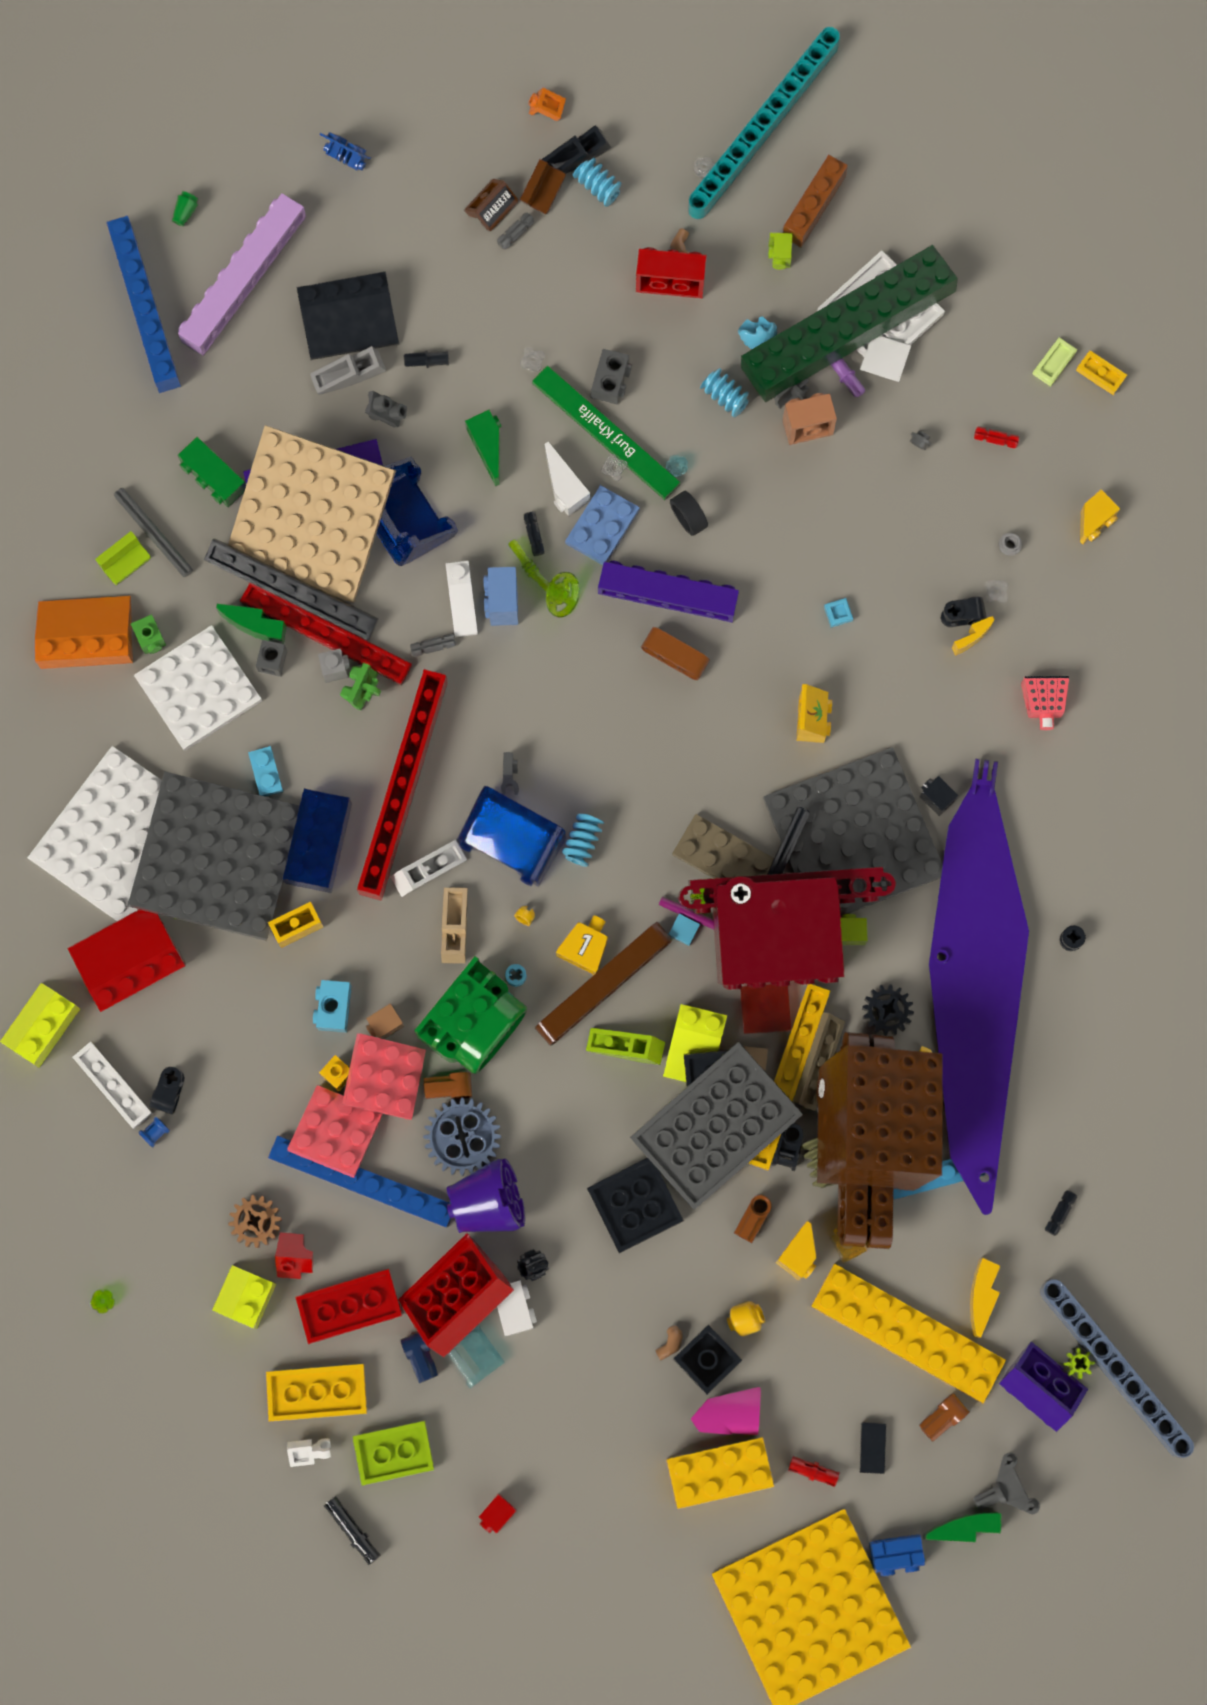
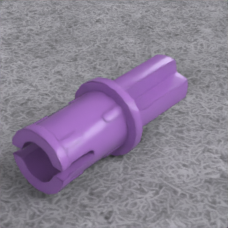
(848, 378)

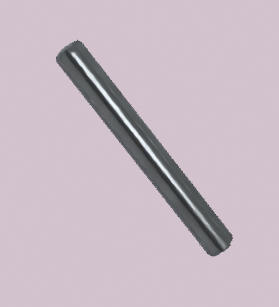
(153, 532)

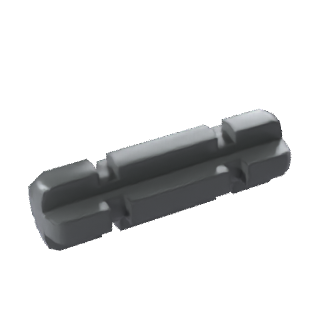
(515, 230)
(433, 645)

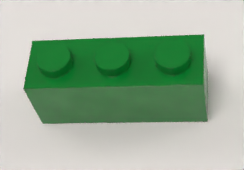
(211, 472)

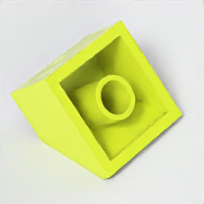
(244, 1297)

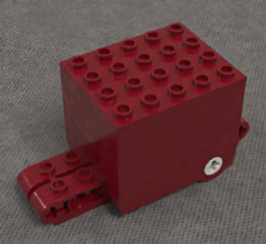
(782, 923)

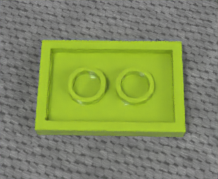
(393, 1453)

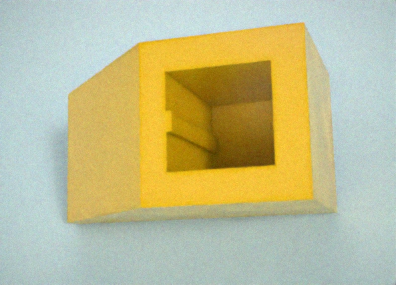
(1095, 515)

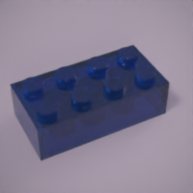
(317, 840)

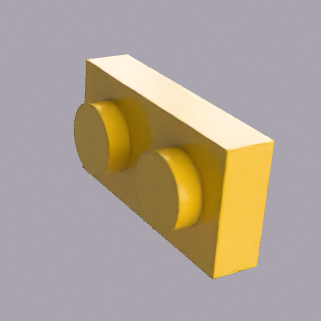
(1101, 372)

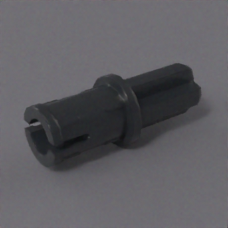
(426, 359)

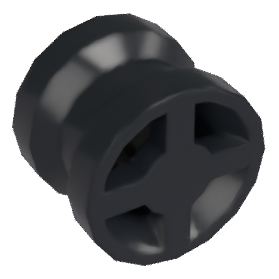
(1069, 941)

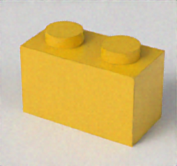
(295, 924)

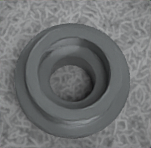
(920, 440)

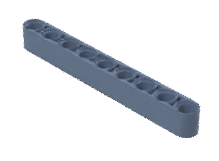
(1127, 1373)

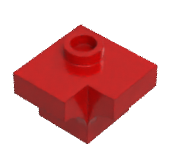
(292, 1256)

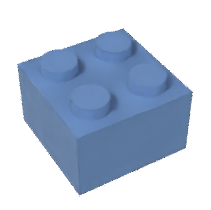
(502, 595)

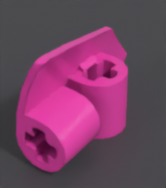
(730, 1413)

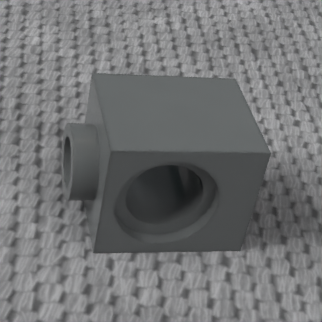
(275, 666)

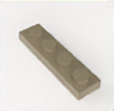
(822, 1049)

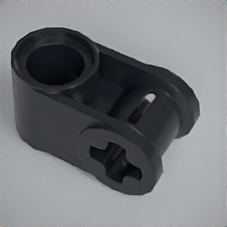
(966, 610)
(167, 1095)
(788, 1149)

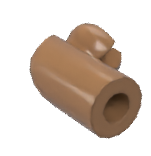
(678, 241)
(673, 1344)

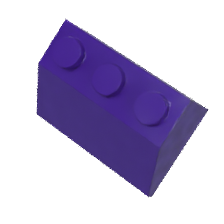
(1043, 1387)

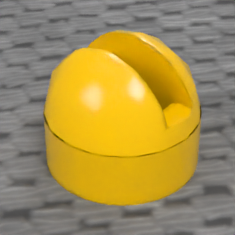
(524, 916)

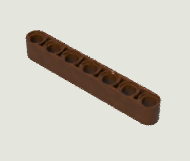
(603, 983)

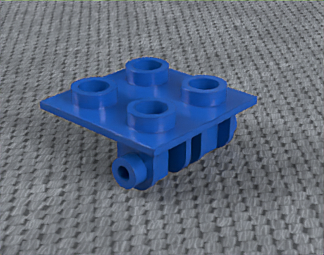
(337, 149)

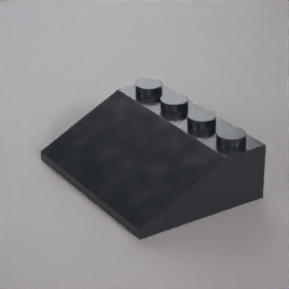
(347, 315)

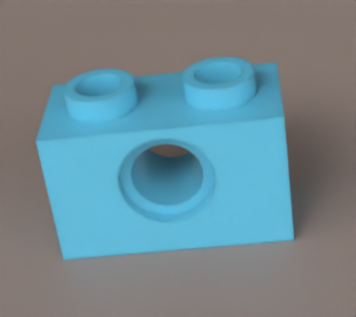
(332, 991)

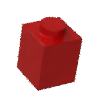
(496, 1514)

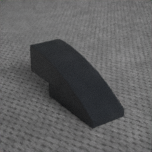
(578, 150)

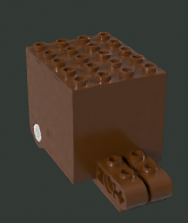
(877, 1131)

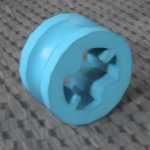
(516, 967)

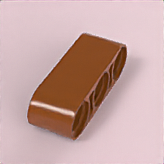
(675, 653)

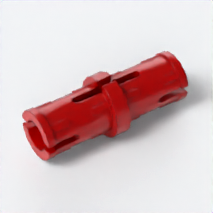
(813, 1471)

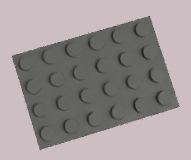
(716, 1125)

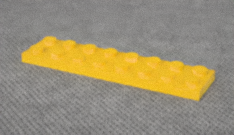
(908, 1333)

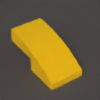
(977, 632)

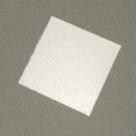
(885, 358)

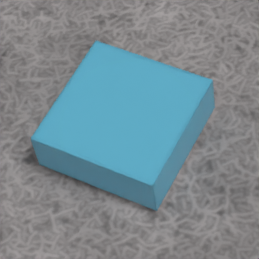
(838, 612)
(684, 929)

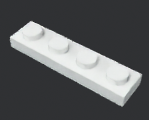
(112, 1085)

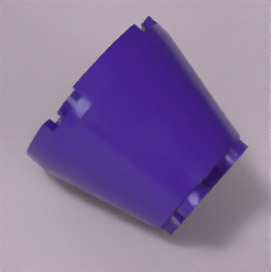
(487, 1200)

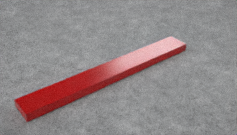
(327, 633)

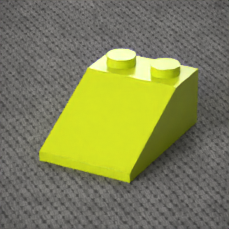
(693, 1033)

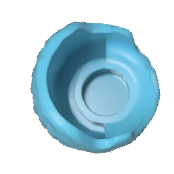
(757, 332)

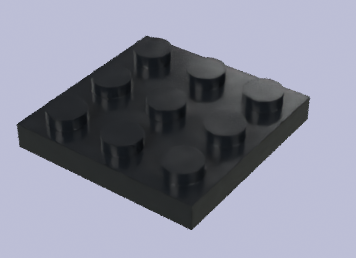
(635, 1205)

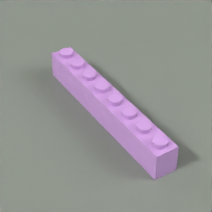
(241, 274)

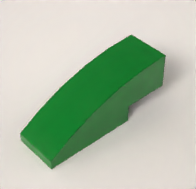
(253, 622)
(965, 1527)

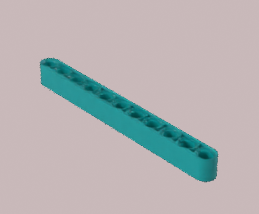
(761, 132)

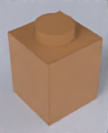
(384, 1022)

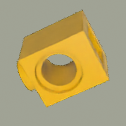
(335, 1073)

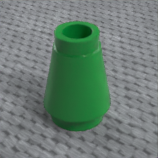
(184, 208)

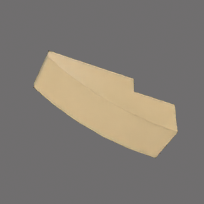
(454, 925)

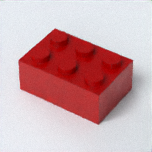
(670, 273)

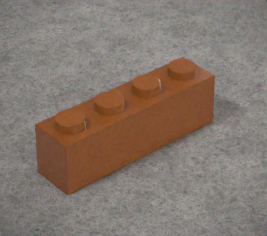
(815, 200)

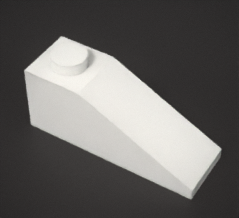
(567, 488)
(461, 598)
(428, 868)

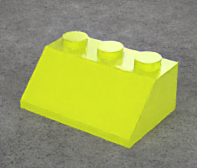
(40, 1025)

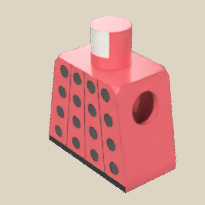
(1045, 698)

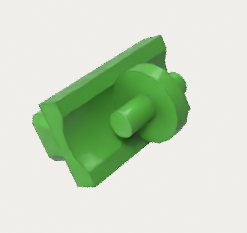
(363, 688)

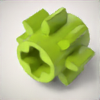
(1085, 1363)

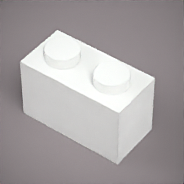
(515, 1312)

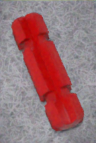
(996, 437)

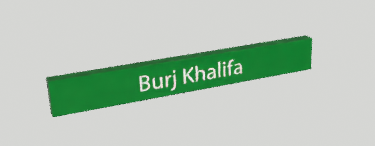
(606, 432)

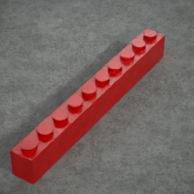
(402, 785)

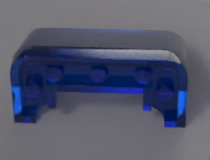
(408, 520)
(512, 835)

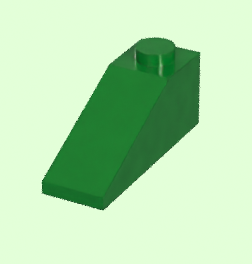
(486, 438)

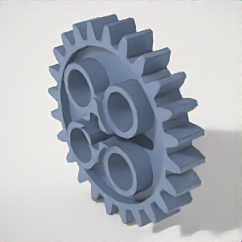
(441, 1143)

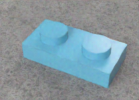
(265, 771)

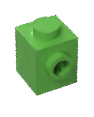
(148, 635)

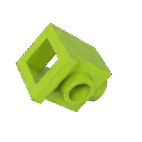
(780, 250)

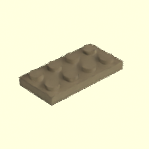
(719, 852)

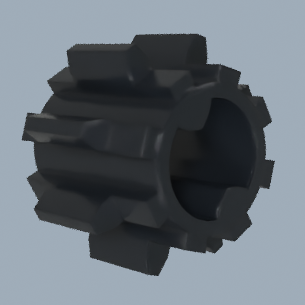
(532, 1265)

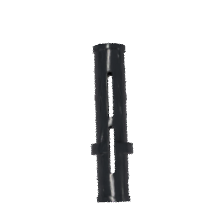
(351, 1529)

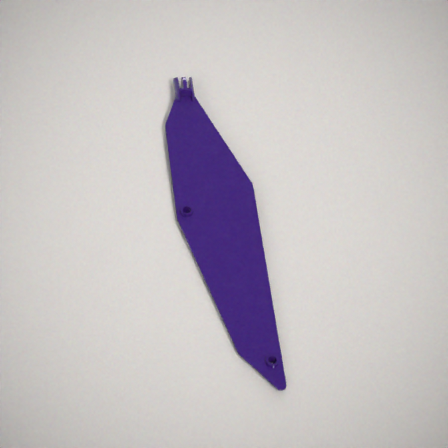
(979, 983)

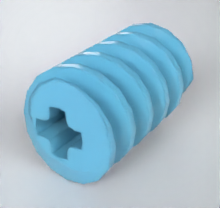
(597, 181)
(725, 392)
(582, 839)

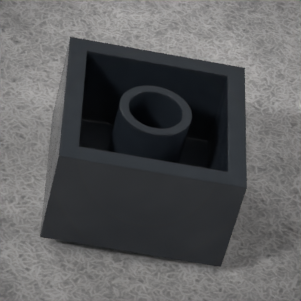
(707, 1359)

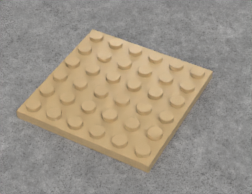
(311, 511)

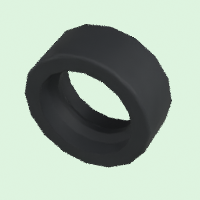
(689, 513)

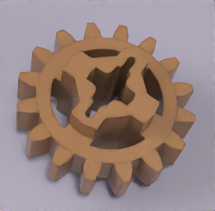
(241, 1228)

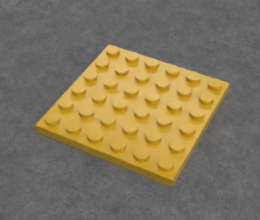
(811, 1610)

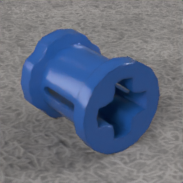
(154, 1131)

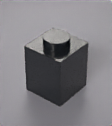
(938, 795)

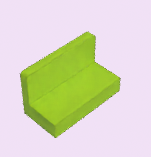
(123, 558)

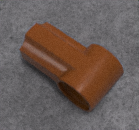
(455, 1086)
(752, 1221)
(948, 1413)

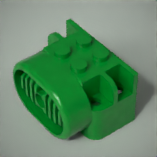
(472, 1018)

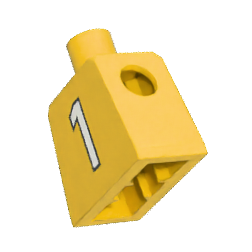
(585, 945)

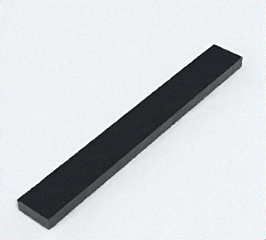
(291, 589)

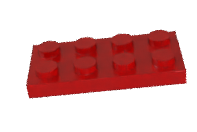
(348, 1306)

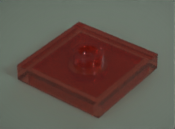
(765, 1009)

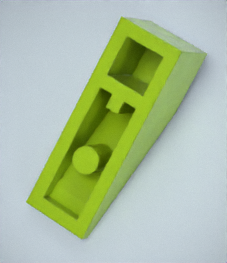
(626, 1045)

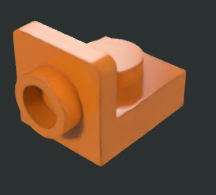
(547, 103)

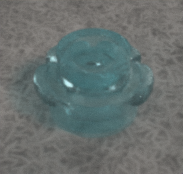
(677, 471)

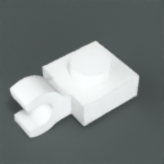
(305, 1452)

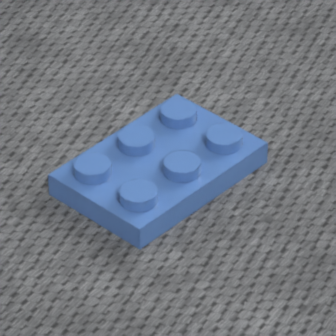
(602, 525)

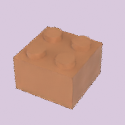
(809, 418)

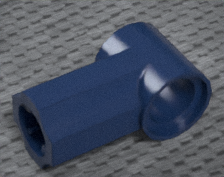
(420, 1357)

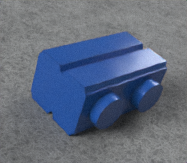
(897, 1554)

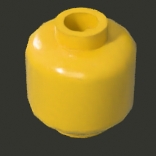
(746, 1318)

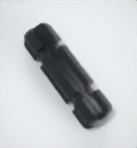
(534, 534)
(1061, 1212)

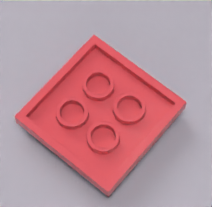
(384, 1076)
(334, 1132)

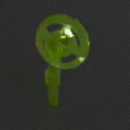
(555, 593)

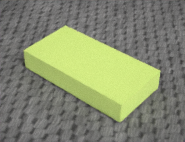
(1054, 361)

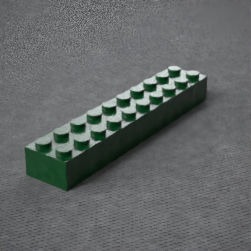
(849, 323)

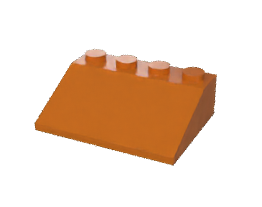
(84, 632)

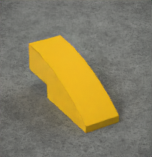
(982, 1295)

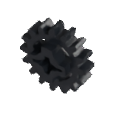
(877, 1004)

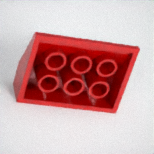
(126, 958)
(455, 1295)

